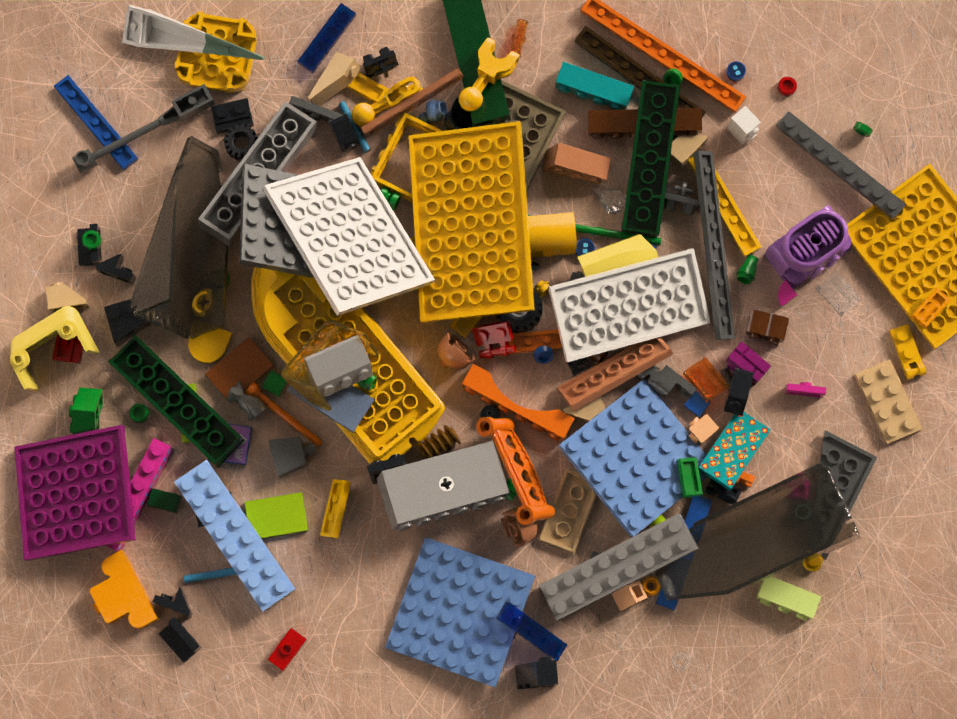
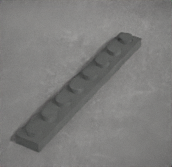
(841, 165)

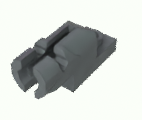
(664, 381)

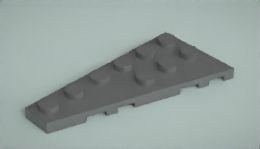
(848, 467)

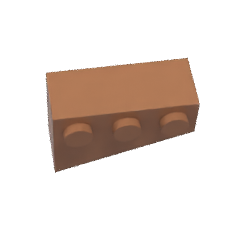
(576, 163)

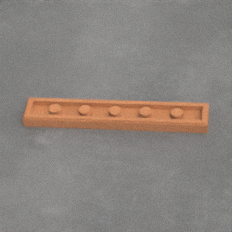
(413, 102)

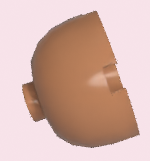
(454, 353)
(520, 533)

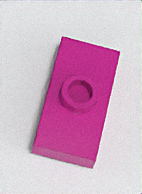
(805, 389)

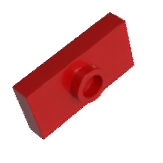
(287, 649)

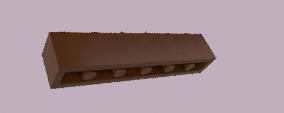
(623, 122)

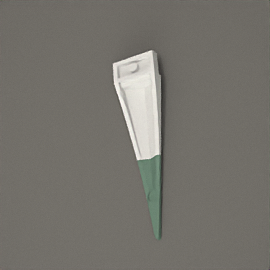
(157, 31)

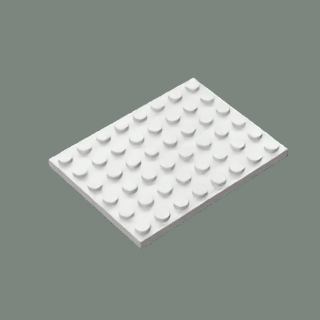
(348, 235)

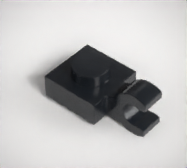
(727, 496)

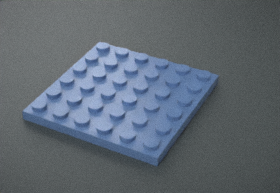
(632, 457)
(453, 612)

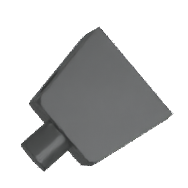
(290, 454)

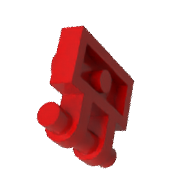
(494, 333)

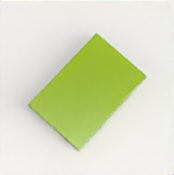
(277, 515)

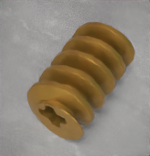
(438, 442)

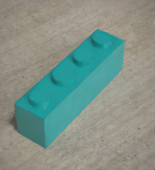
(593, 86)

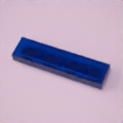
(327, 38)
(531, 631)

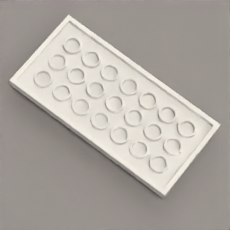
(629, 305)

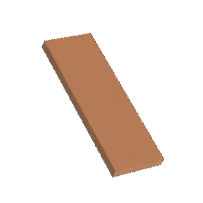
(613, 372)

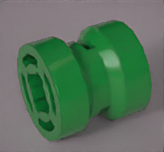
(392, 198)

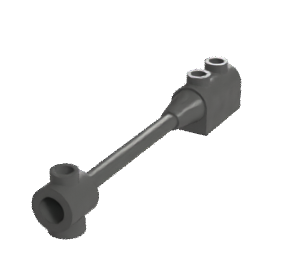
(182, 108)

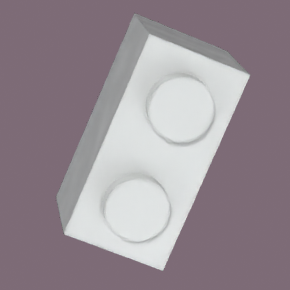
(744, 125)

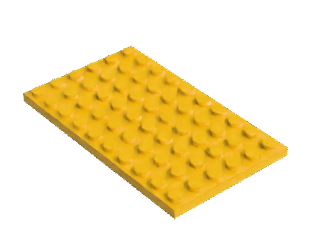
(472, 221)

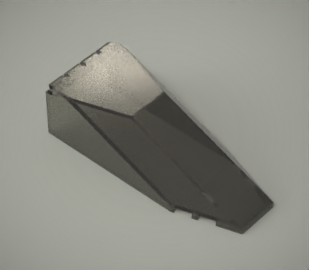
(182, 255)
(762, 537)

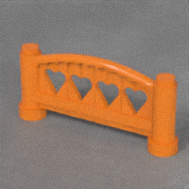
(531, 509)

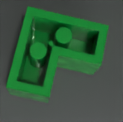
(86, 410)

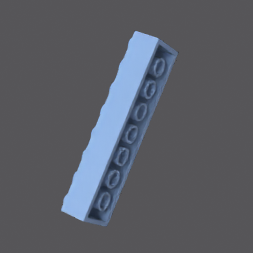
(234, 535)

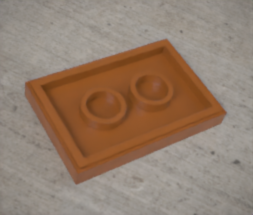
(243, 364)

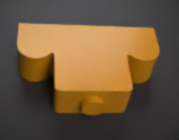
(122, 594)

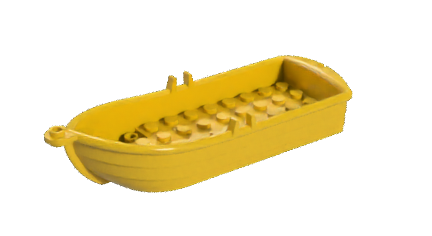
(405, 407)

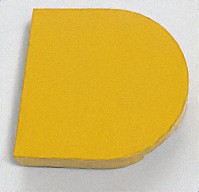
(210, 346)

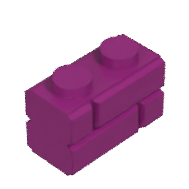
(748, 360)

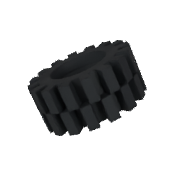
(237, 132)

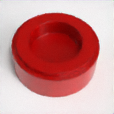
(787, 86)

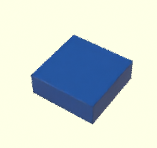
(696, 404)

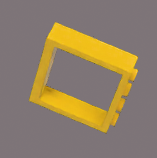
(392, 141)

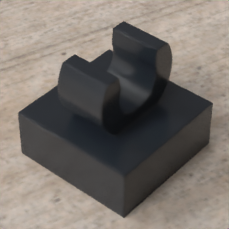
(578, 366)

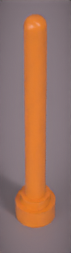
(254, 390)

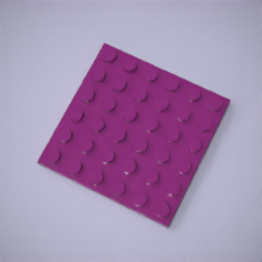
(74, 493)

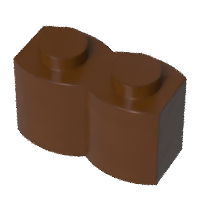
(767, 326)

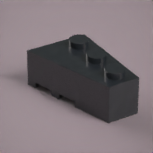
(123, 321)
(537, 674)

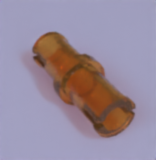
(518, 37)

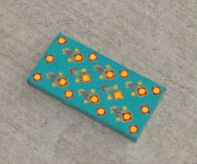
(734, 450)

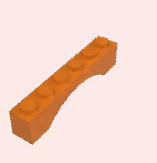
(553, 422)

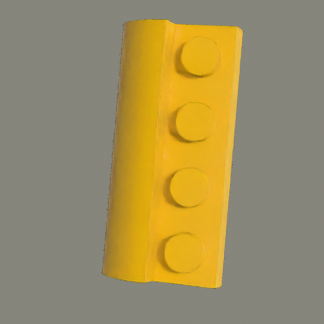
(552, 234)

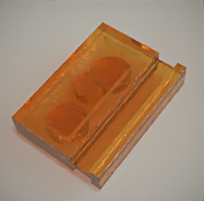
(706, 379)

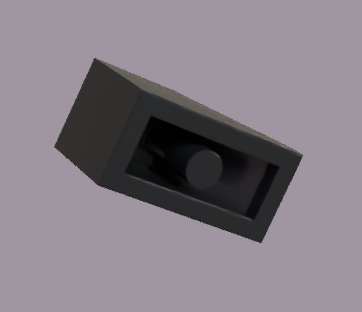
(344, 133)
(738, 391)

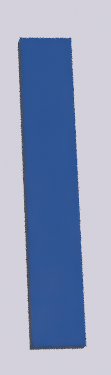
(94, 121)
(697, 510)

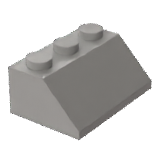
(338, 366)

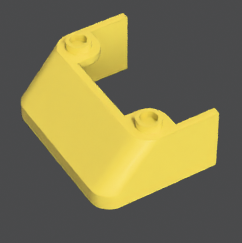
(63, 322)

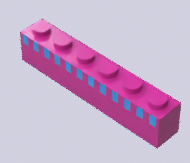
(146, 478)

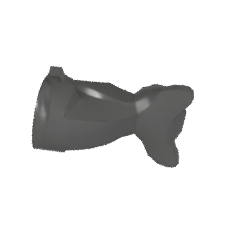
(250, 404)

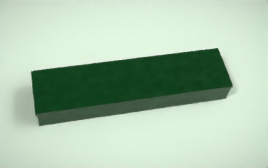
(468, 33)
(650, 158)
(176, 401)

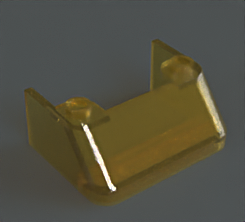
(326, 336)

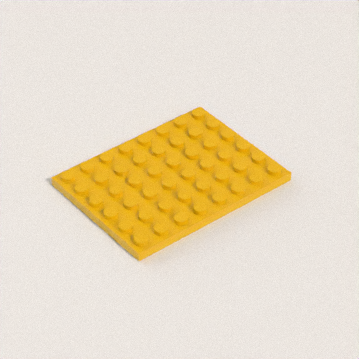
(915, 249)

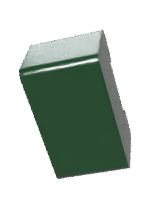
(164, 500)

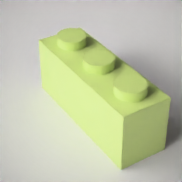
(788, 598)

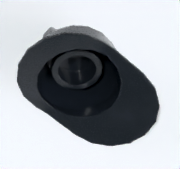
(457, 117)

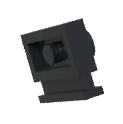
(231, 114)

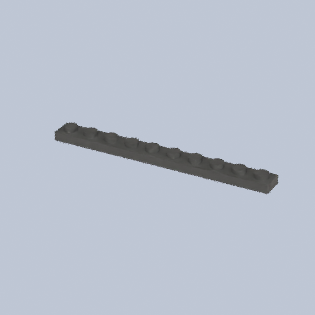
(714, 245)

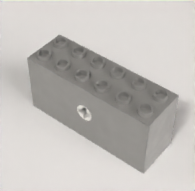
(442, 486)

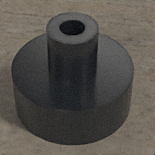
(490, 409)

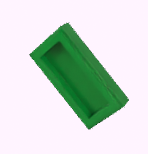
(689, 477)

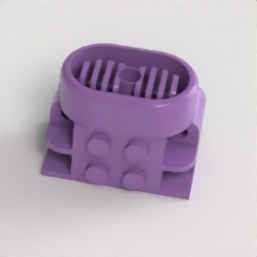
(798, 258)

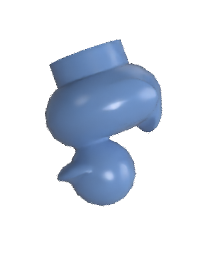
(434, 111)

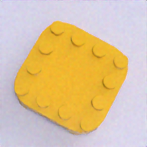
(218, 71)

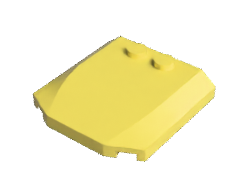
(617, 255)

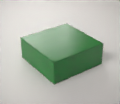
(274, 383)

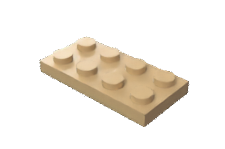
(888, 402)

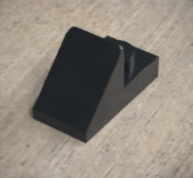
(111, 268)
(179, 605)

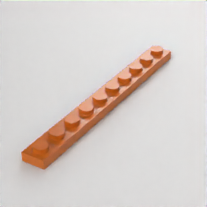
(663, 54)

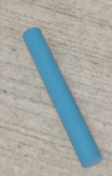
(361, 140)
(209, 575)

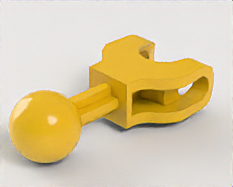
(489, 70)
(399, 92)

